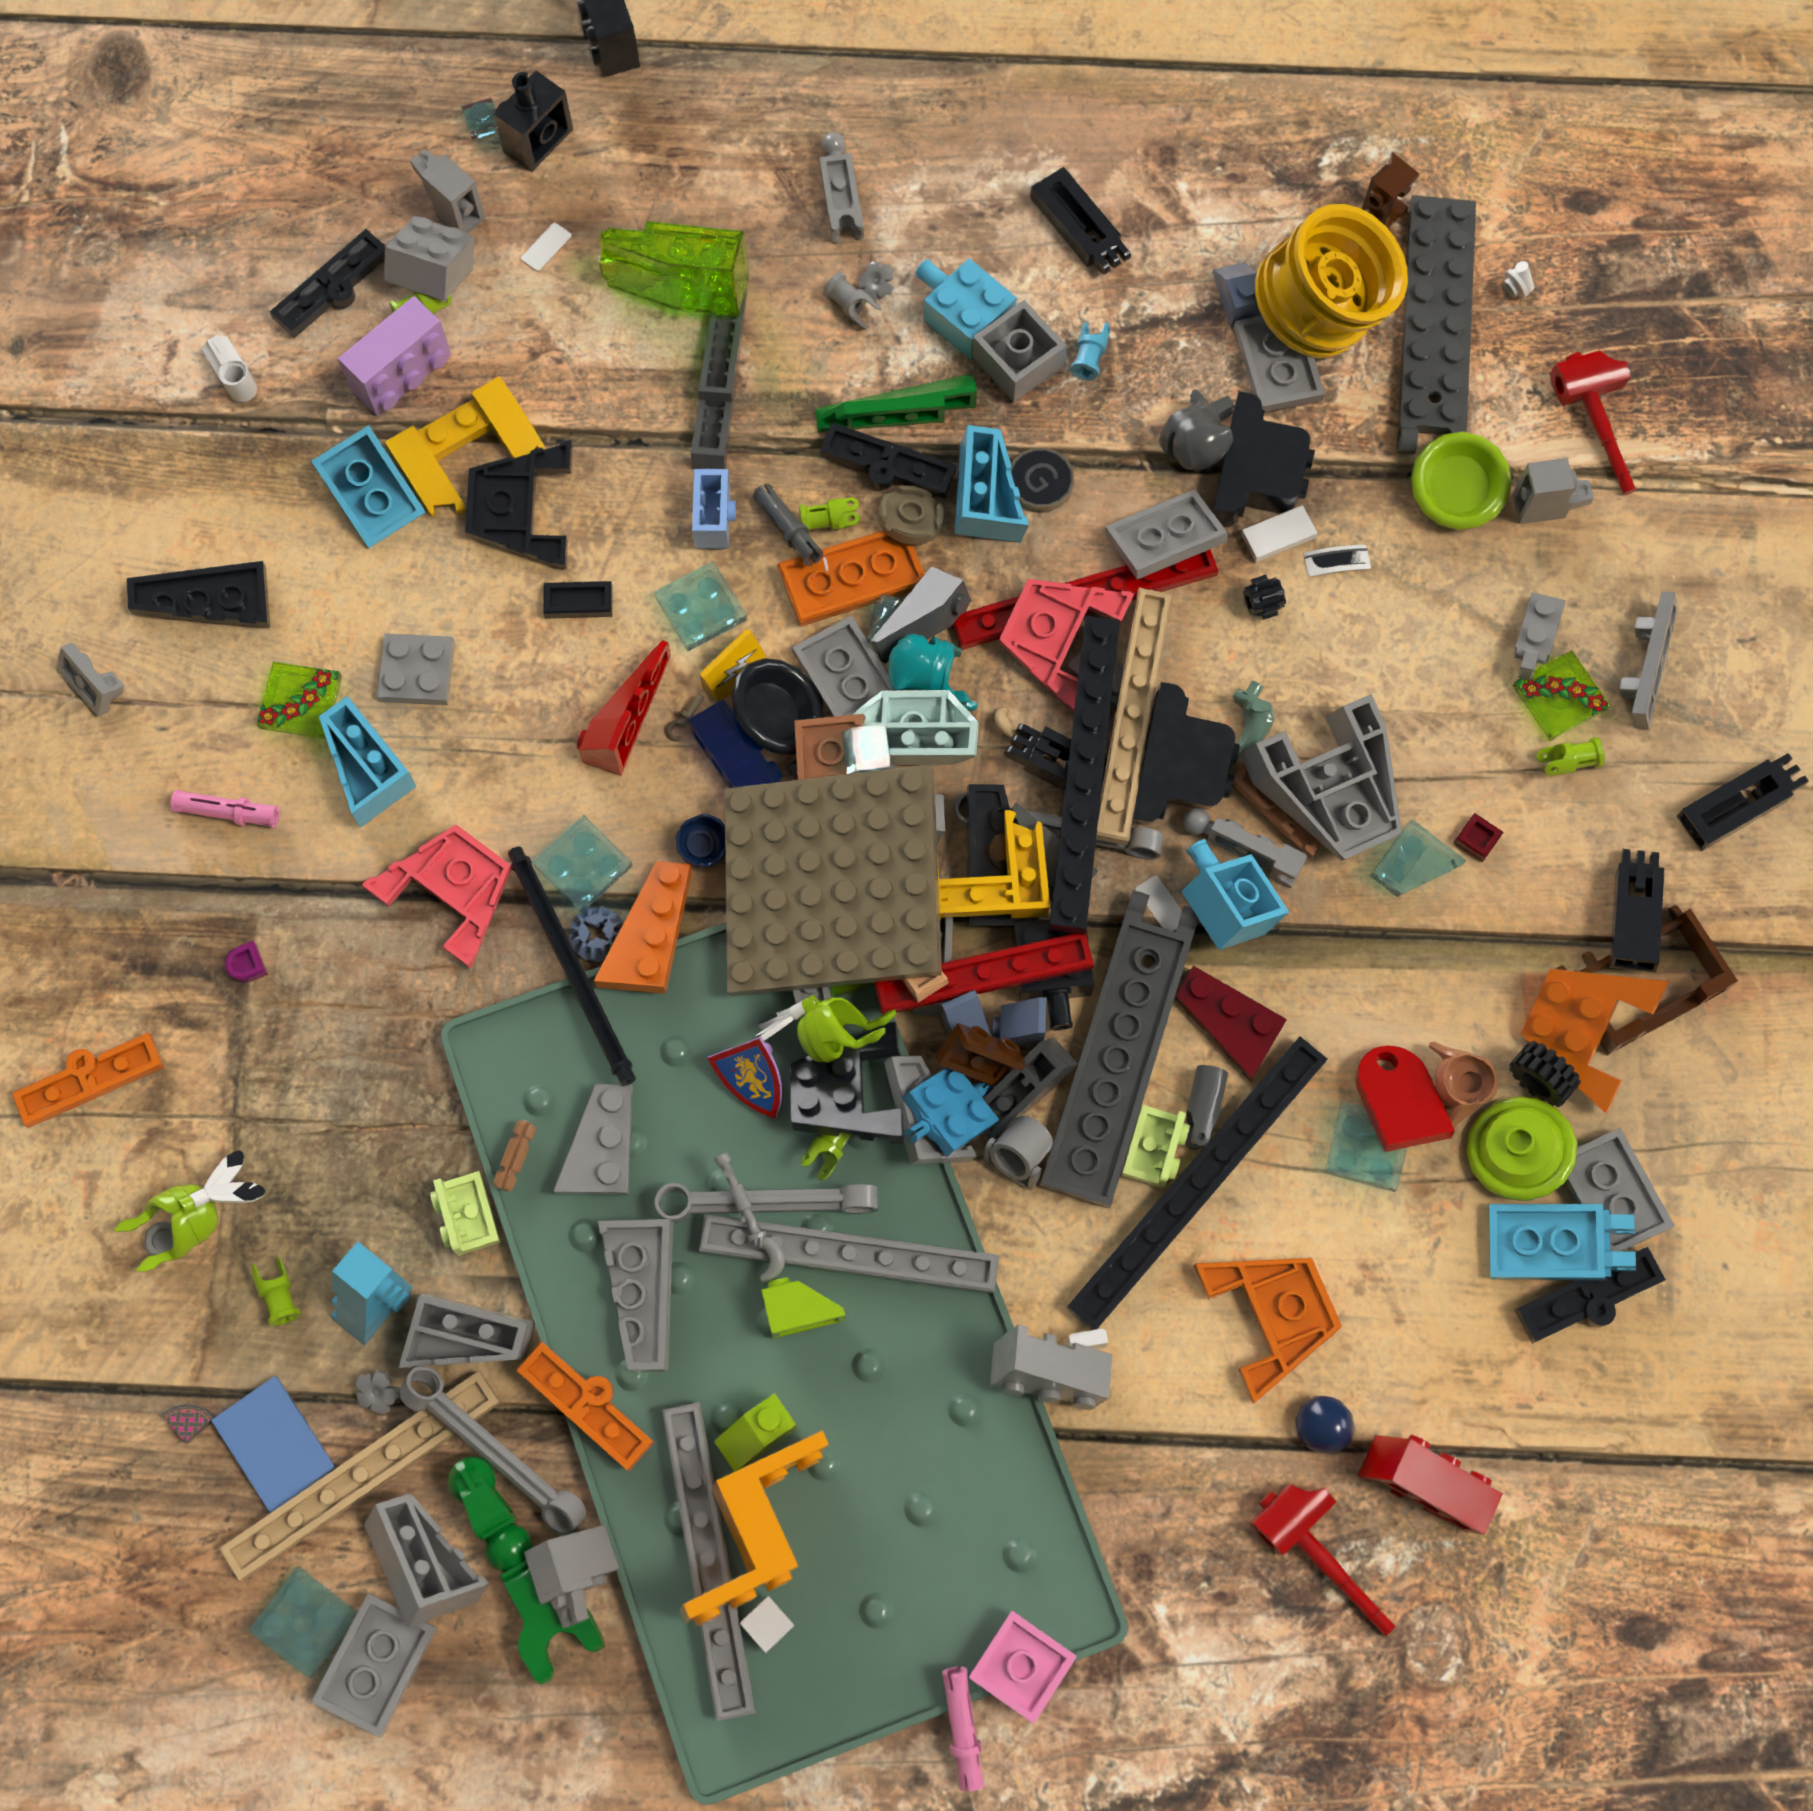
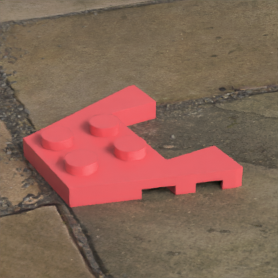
(1046, 624)
(460, 875)

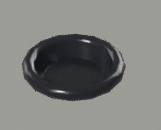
(769, 700)

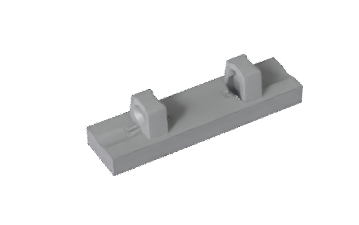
(1659, 633)

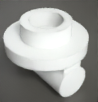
(1519, 281)

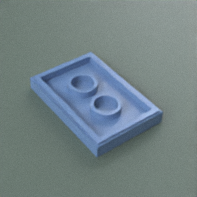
(273, 1444)

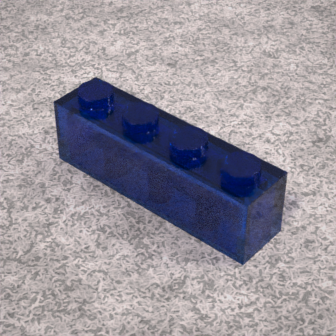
(731, 749)

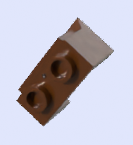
(1385, 187)

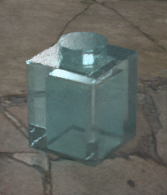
(866, 749)

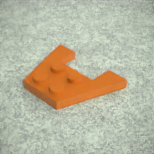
(1574, 1015)
(1288, 1308)

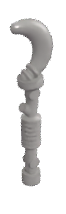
(758, 1238)

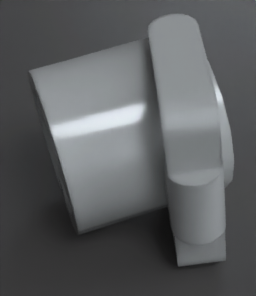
(1020, 1151)

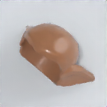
(1463, 1081)

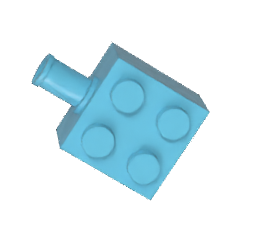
(963, 302)
(1232, 897)

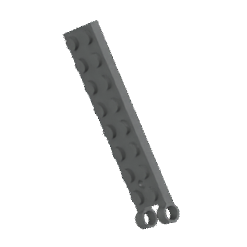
(1436, 319)
(1118, 1056)

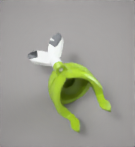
(822, 1024)
(194, 1209)

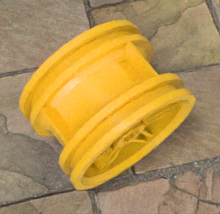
(1331, 281)

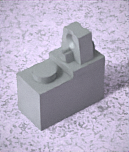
(450, 190)
(1549, 491)
(567, 1567)

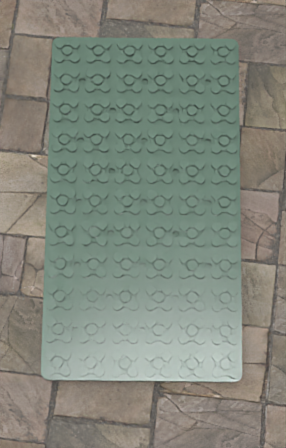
(934, 1487)

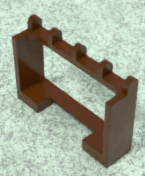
(1710, 958)

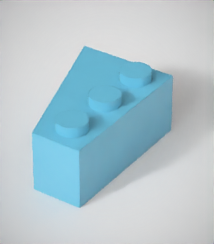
(365, 763)

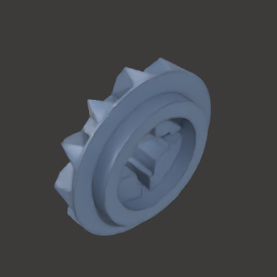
(579, 934)

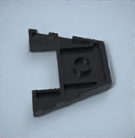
(504, 503)
(831, 1096)

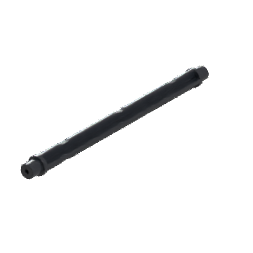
(572, 967)

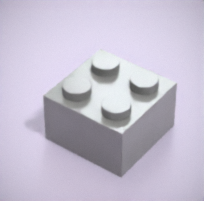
(429, 258)
(1019, 351)

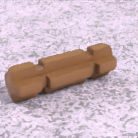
(514, 1155)

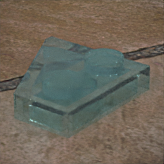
(1414, 860)

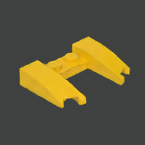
(418, 451)
(1020, 893)

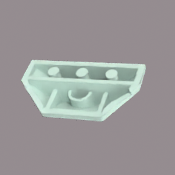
(923, 726)

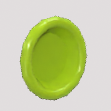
(1461, 480)
(1521, 1148)

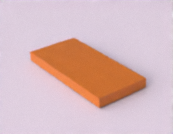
(857, 576)

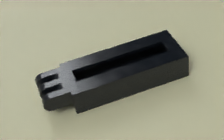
(1076, 214)
(1032, 745)
(1728, 810)
(1637, 918)

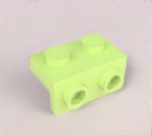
(1154, 1146)
(465, 1213)

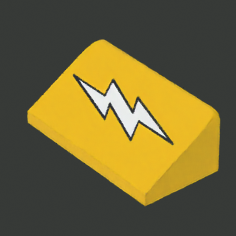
(720, 674)

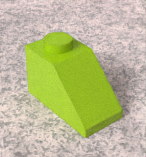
(798, 1308)
(756, 1433)

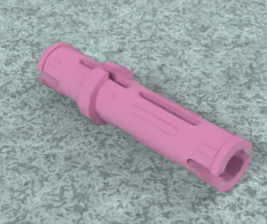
(239, 811)
(965, 1743)

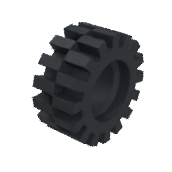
(1544, 1073)

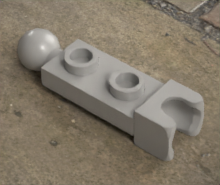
(840, 188)
(1282, 863)

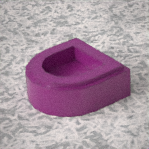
(245, 963)

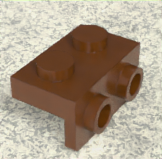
(979, 1054)

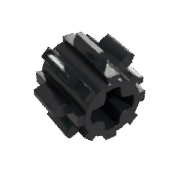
(1264, 597)

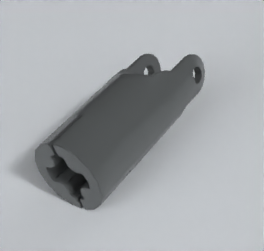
(1205, 1104)

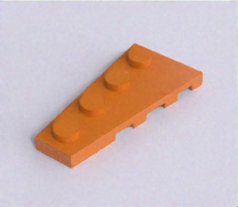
(648, 939)

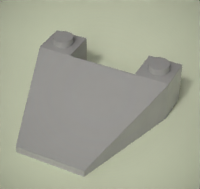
(1341, 795)

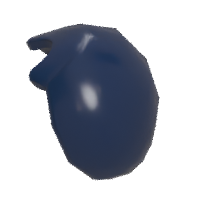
(701, 841)
(1325, 1425)

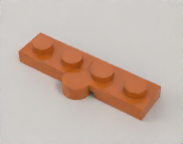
(87, 1079)
(586, 1405)

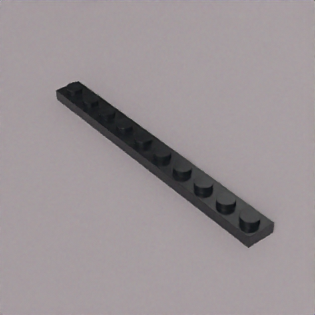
(1084, 776)
(1196, 1184)

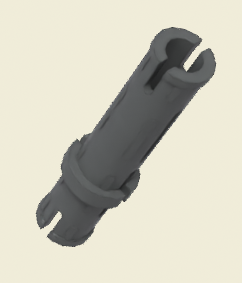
(795, 533)

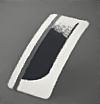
(1337, 559)

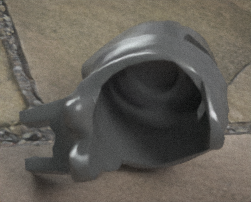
(1198, 432)

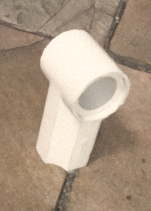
(230, 369)

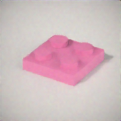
(1022, 1667)

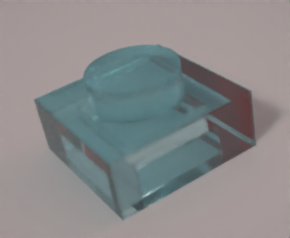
(480, 118)

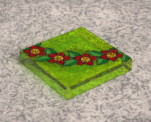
(1561, 695)
(297, 698)

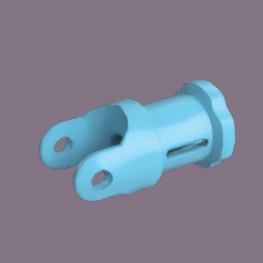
(1090, 350)

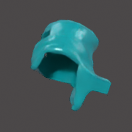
(924, 666)

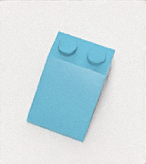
(368, 486)

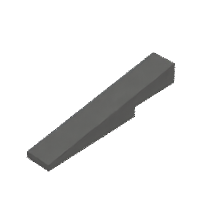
(717, 391)

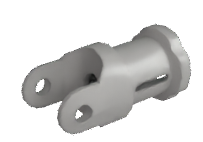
(848, 297)

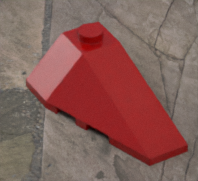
(618, 723)

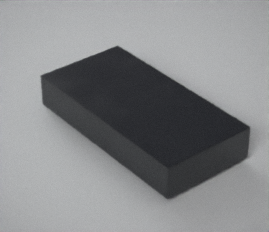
(578, 599)

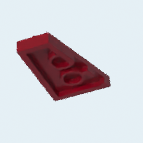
(1231, 1018)

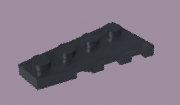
(984, 822)

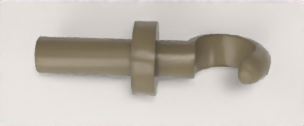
(686, 715)

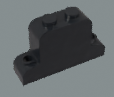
(1262, 464)
(1183, 758)

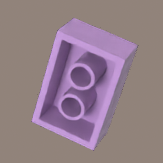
(395, 356)

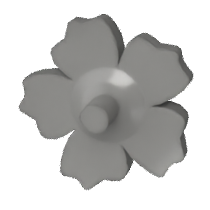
(875, 280)
(376, 1392)

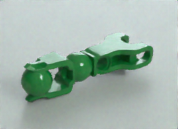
(493, 1521)

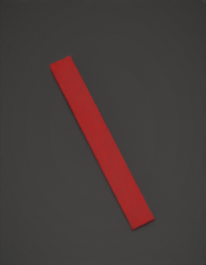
(988, 622)

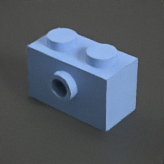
(712, 508)

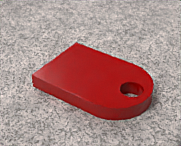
(1402, 1100)

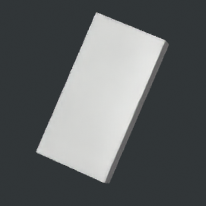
(1279, 533)

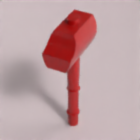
(1584, 380)
(1287, 1522)

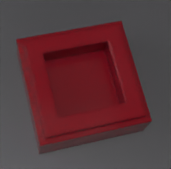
(1478, 837)

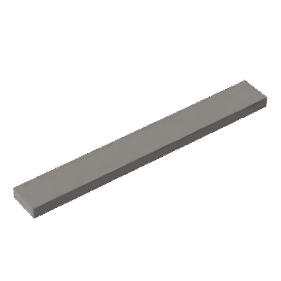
(855, 1254)
(708, 1559)

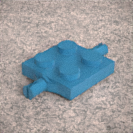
(949, 1110)

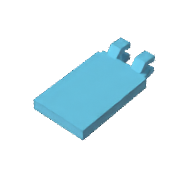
(1556, 1242)

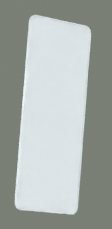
(546, 246)
(1161, 903)

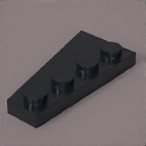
(212, 594)

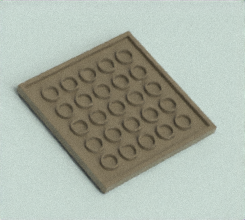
(832, 881)

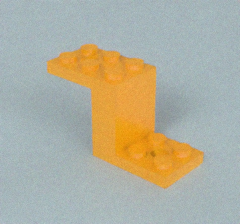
(755, 1528)

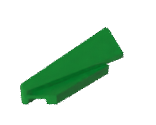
(902, 407)

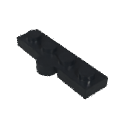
(330, 284)
(887, 461)
(1588, 1299)

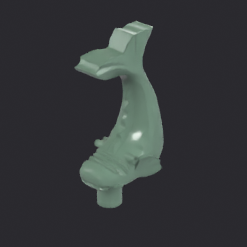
(1258, 717)

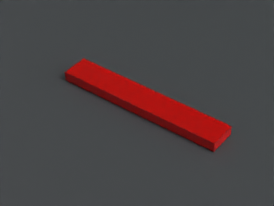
(995, 971)

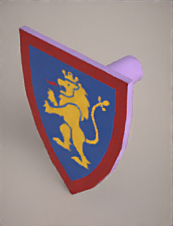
(751, 1075)

